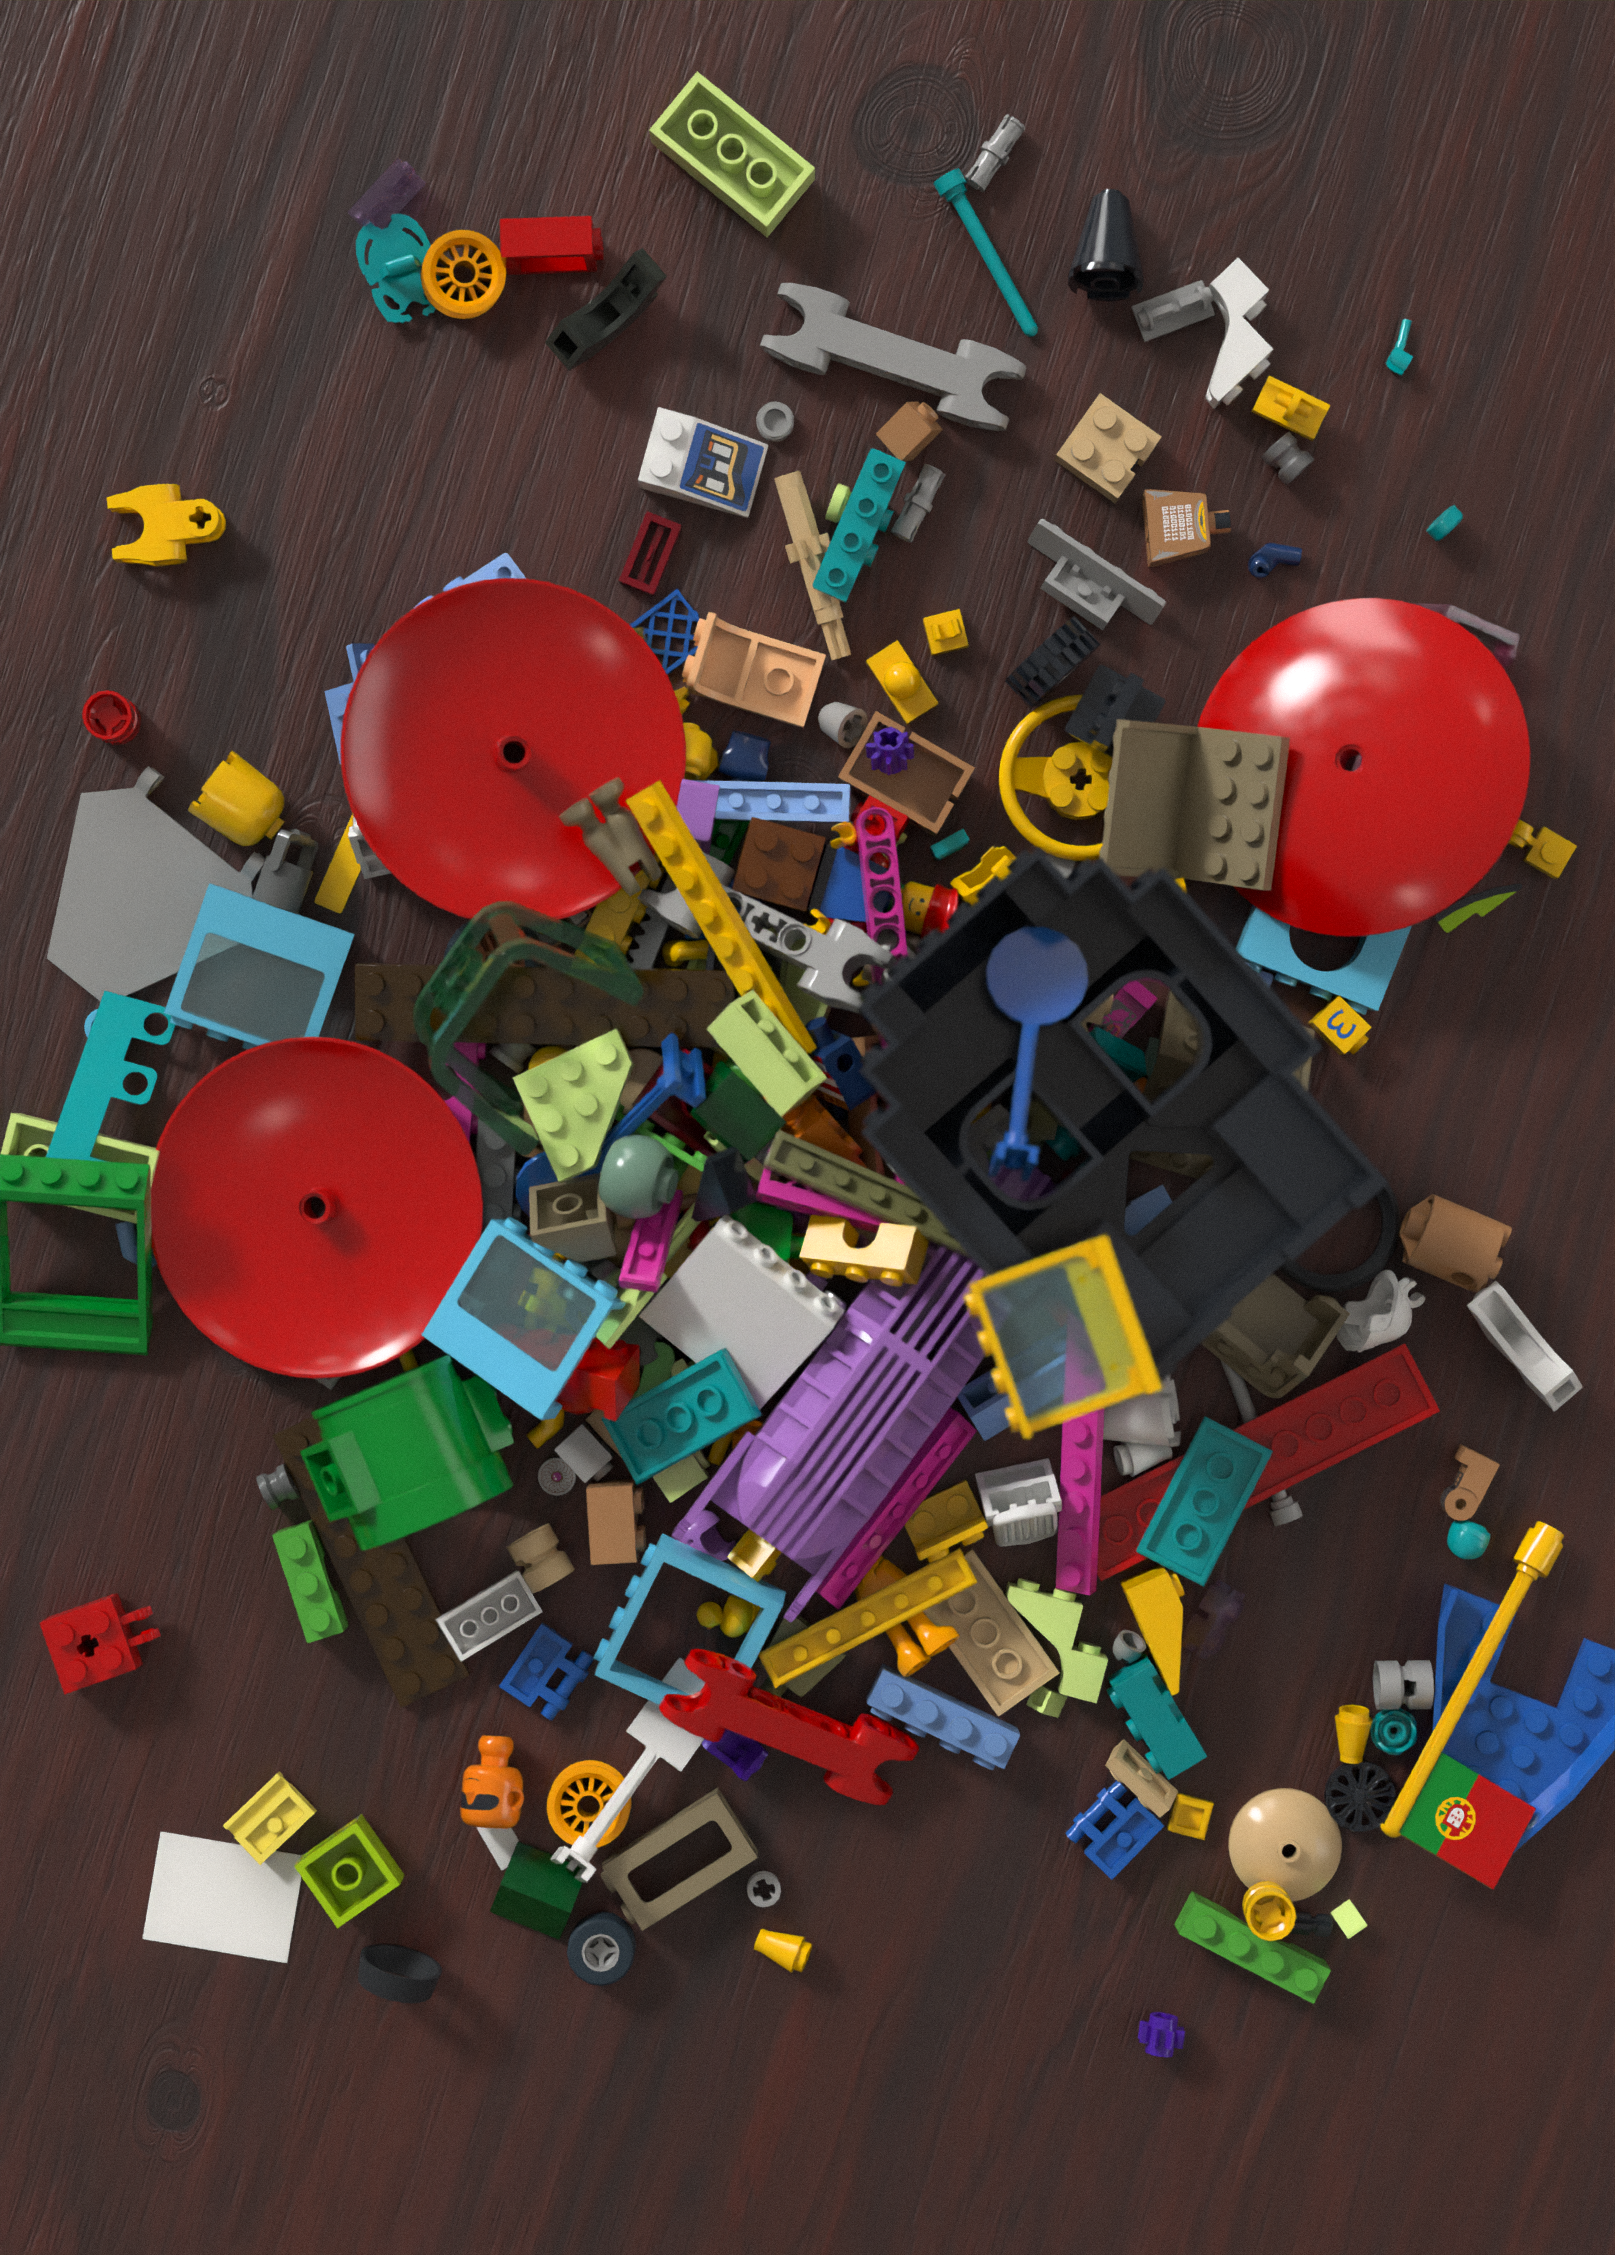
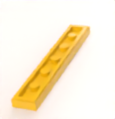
(867, 1618)

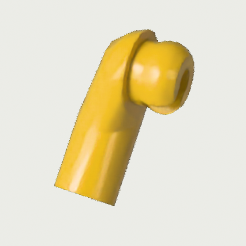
(678, 951)

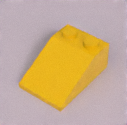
(1159, 1613)

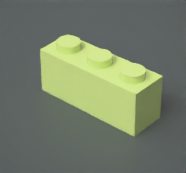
(766, 1053)

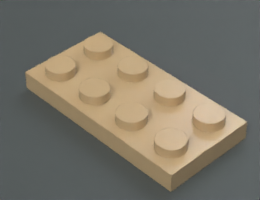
(993, 1641)

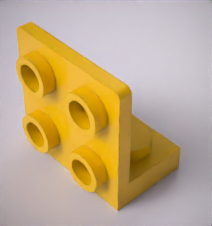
(944, 1521)

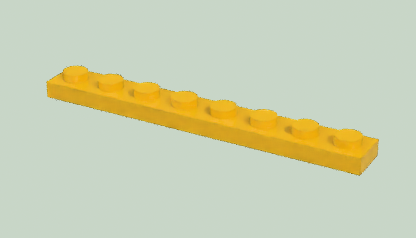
(712, 906)

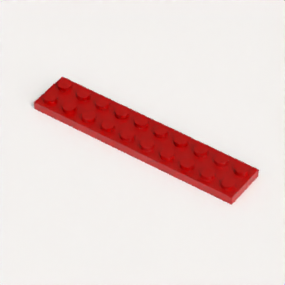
(1304, 1438)

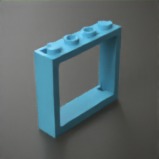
(706, 1568)

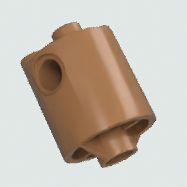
(1453, 1242)

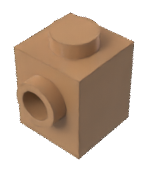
(910, 430)

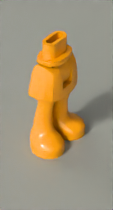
(932, 1637)

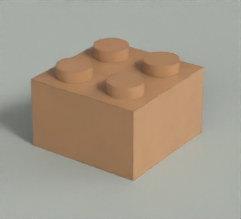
(614, 1521)

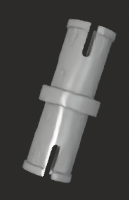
(994, 153)
(918, 503)

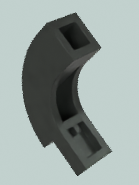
(609, 313)

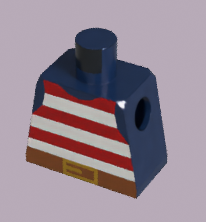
(839, 1061)

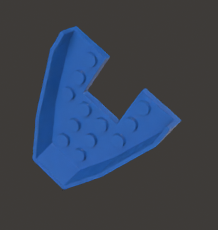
(1513, 1739)

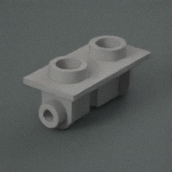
(1174, 310)

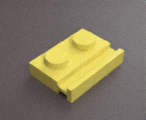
(269, 1818)

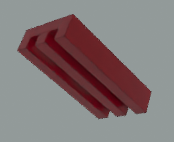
(638, 583)

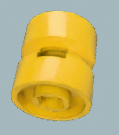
(1268, 1911)

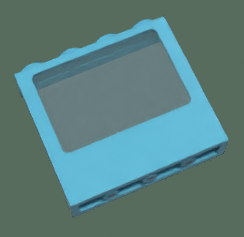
(256, 971)
(521, 1316)

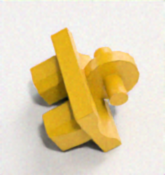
(1290, 408)

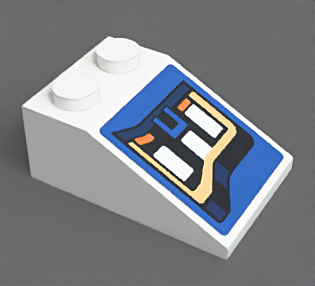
(702, 463)

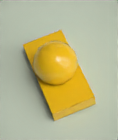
(902, 682)

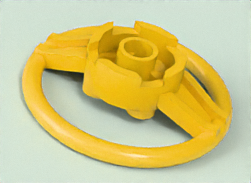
(1050, 780)

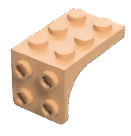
(752, 671)

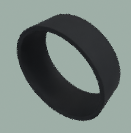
(384, 1958)

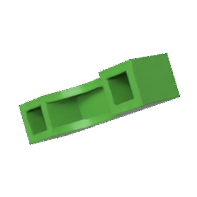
(1233, 1939)

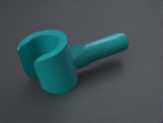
(1399, 359)

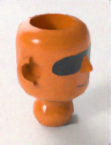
(492, 1790)

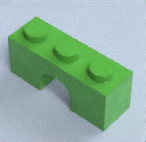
(306, 1575)

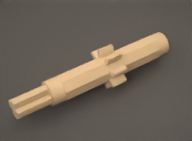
(809, 550)

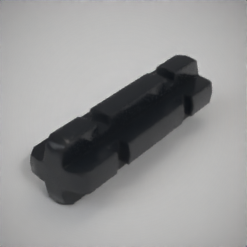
(1306, 1923)

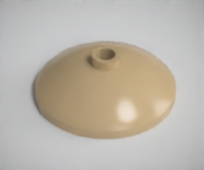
(1281, 1819)

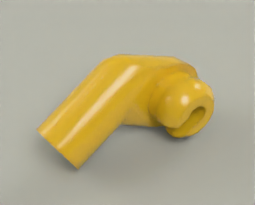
(546, 1430)

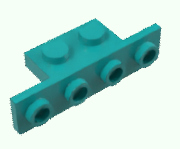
(859, 524)

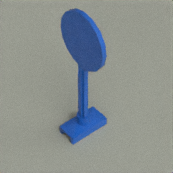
(1037, 981)
(681, 1077)

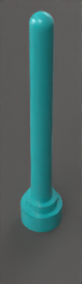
(953, 189)

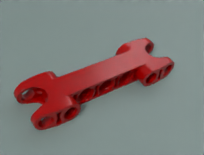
(736, 1705)

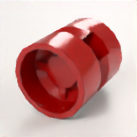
(111, 717)

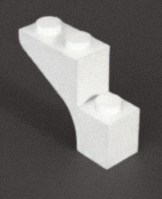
(1242, 349)
(1523, 1346)

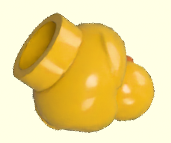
(733, 1620)

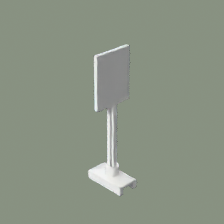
(661, 1740)

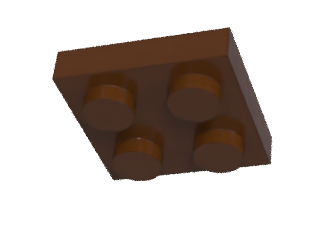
(778, 864)

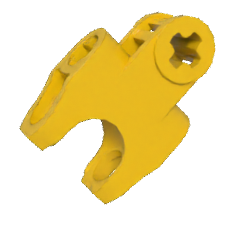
(167, 524)

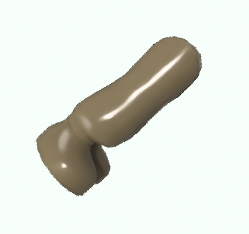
(616, 841)

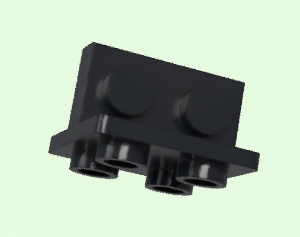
(1106, 700)

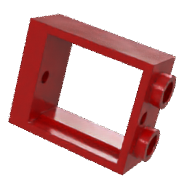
(550, 245)

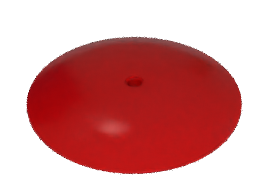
(491, 671)
(1436, 772)
(239, 1221)

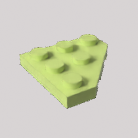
(576, 1101)

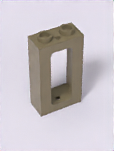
(707, 1808)

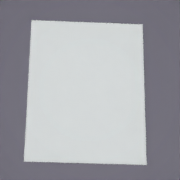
(221, 1898)

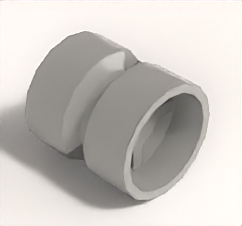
(1389, 1684)

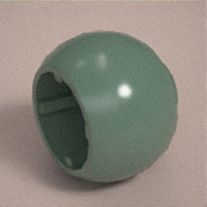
(637, 1177)

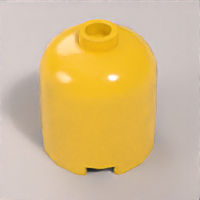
(240, 802)

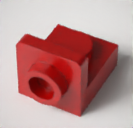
(874, 823)

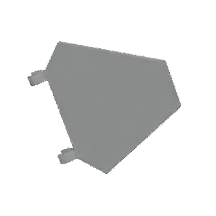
(133, 891)

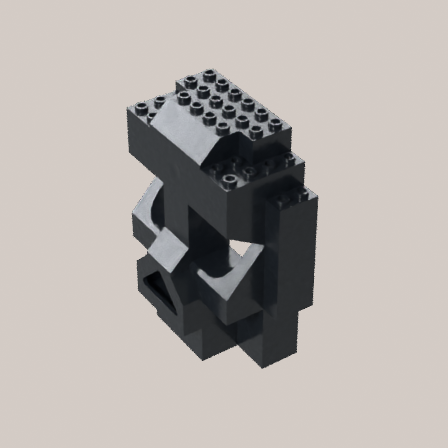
(1276, 1154)

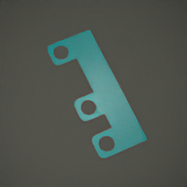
(103, 1072)

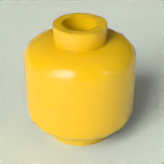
(697, 751)

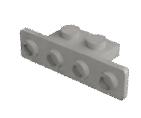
(1089, 582)

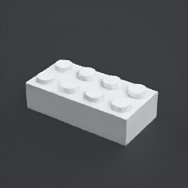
(489, 1615)

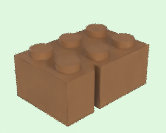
(920, 790)

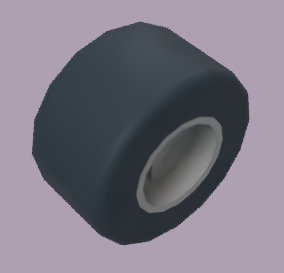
(601, 1962)

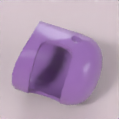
(706, 1538)

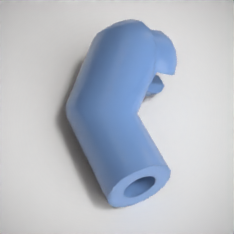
(128, 1241)

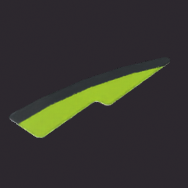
(1478, 903)

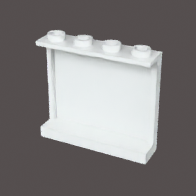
(746, 1301)

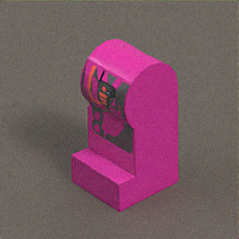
(1127, 1008)

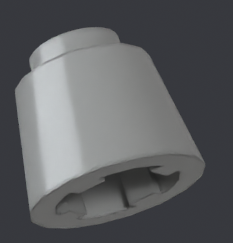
(843, 723)

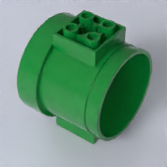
(409, 1452)

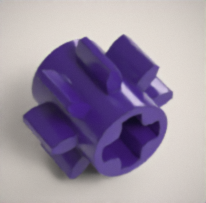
(890, 751)
(1161, 2034)

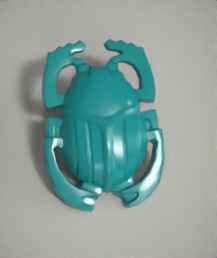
(395, 264)

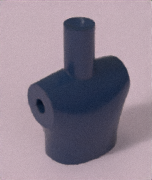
(745, 757)

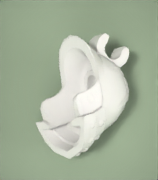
(1381, 1315)

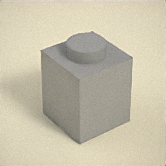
(586, 1453)

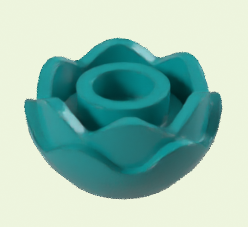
(1401, 1740)

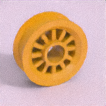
(432, 289)
(575, 1772)

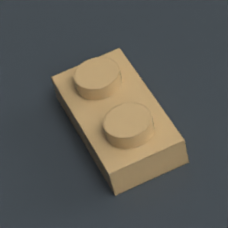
(1138, 1775)

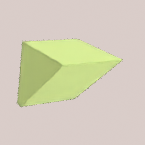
(1047, 1701)
(1348, 1919)

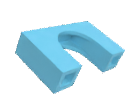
(1359, 981)

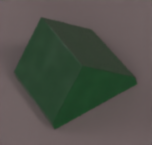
(736, 1113)
(537, 1891)

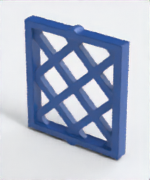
(692, 616)

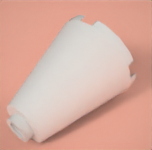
(1145, 1418)

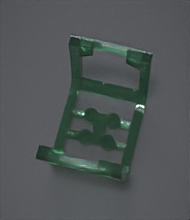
(465, 981)

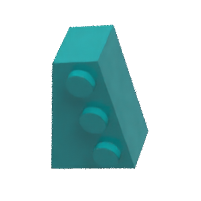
(1155, 1718)

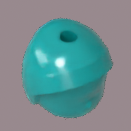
(1467, 1539)

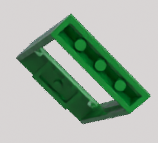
(74, 1320)

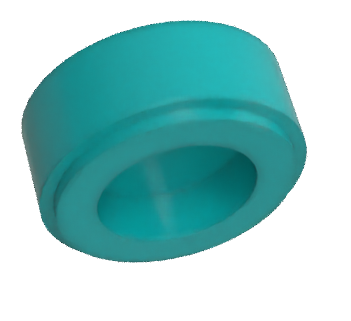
(1445, 523)

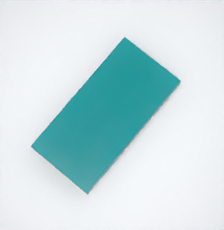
(682, 1416)
(1204, 1501)

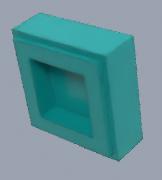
(949, 845)

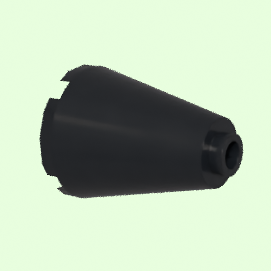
(1107, 252)

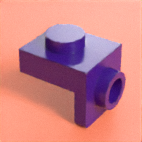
(738, 1752)

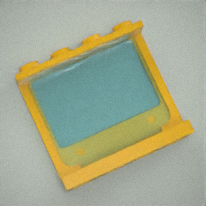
(1062, 1336)

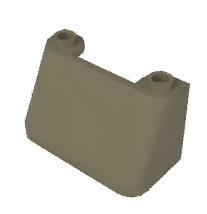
(1276, 1336)

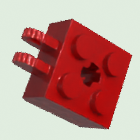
(107, 1622)

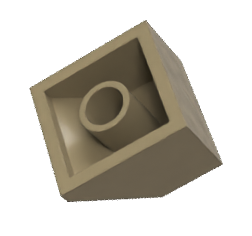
(572, 1219)

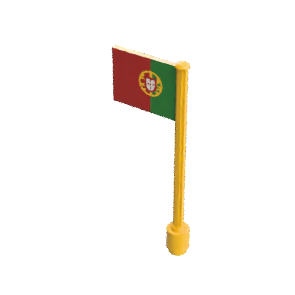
(1443, 1801)

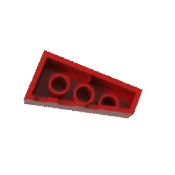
(604, 1378)

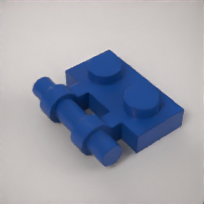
(536, 1666)
(1122, 1837)

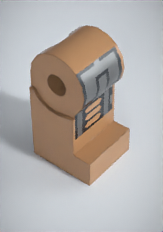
(1469, 1485)

